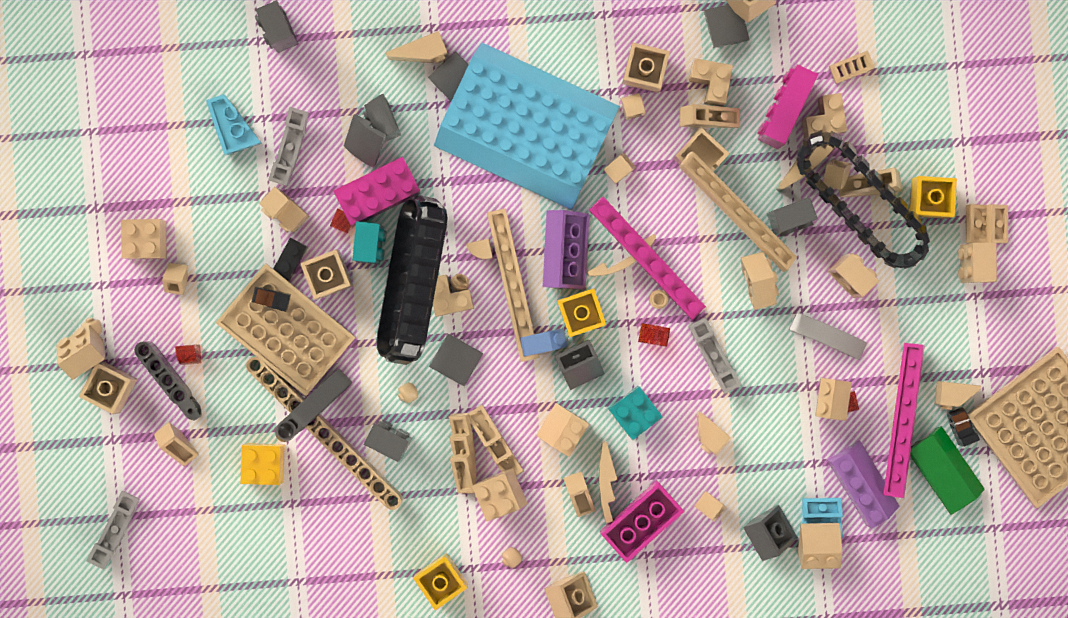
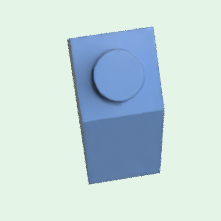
(544, 342)

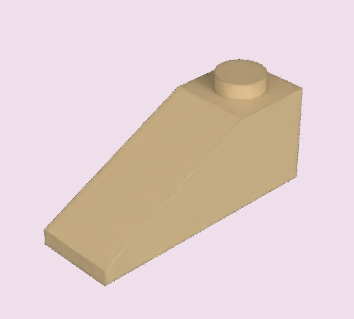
(424, 50)
(709, 116)
(858, 186)

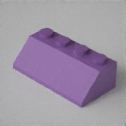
(566, 249)
(863, 484)

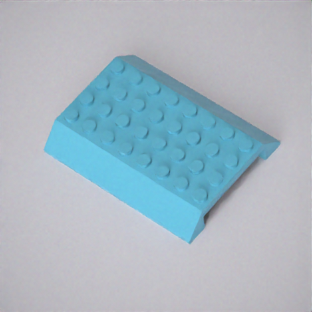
(525, 125)

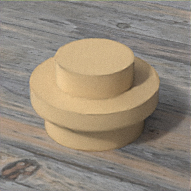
(460, 282)
(658, 299)

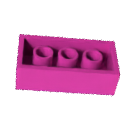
(788, 105)
(377, 191)
(641, 521)

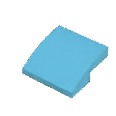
(822, 511)

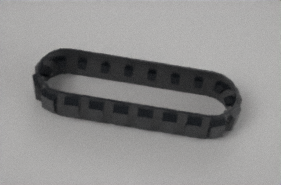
(853, 221)
(411, 280)

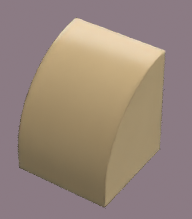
(632, 106)
(619, 168)
(836, 174)
(480, 249)
(175, 278)
(710, 506)

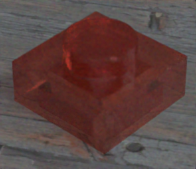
(340, 222)

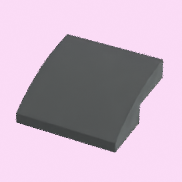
(725, 26)
(449, 75)
(364, 140)
(456, 359)

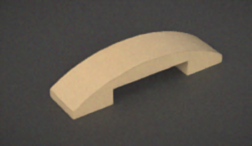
(602, 269)

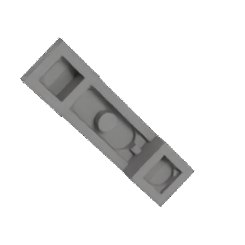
(289, 147)
(828, 335)
(714, 356)
(114, 530)

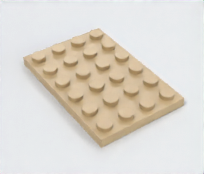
(292, 343)

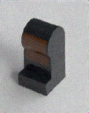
(271, 298)
(962, 427)

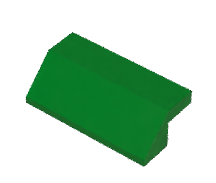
(946, 470)

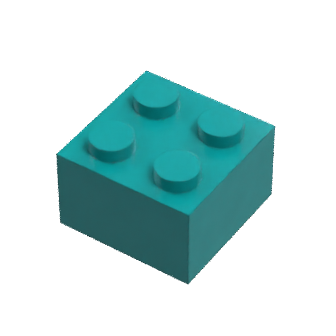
(369, 243)
(635, 412)

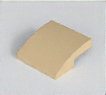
(986, 223)

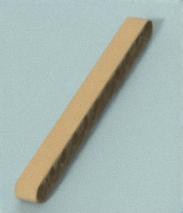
(334, 435)

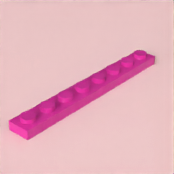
(647, 258)
(904, 420)

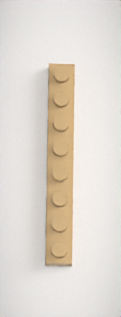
(737, 211)
(511, 278)

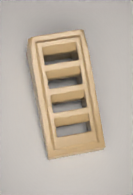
(861, 70)

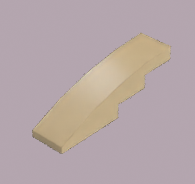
(815, 158)
(494, 440)
(463, 450)
(606, 475)

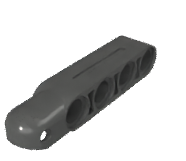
(160, 375)
(312, 406)

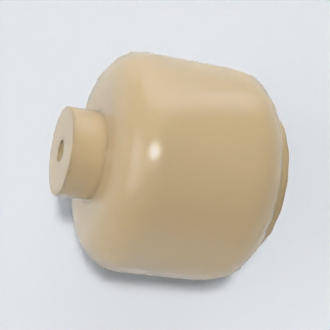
(95, 324)
(407, 392)
(511, 557)

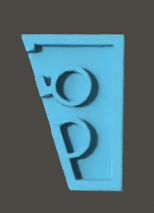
(230, 126)

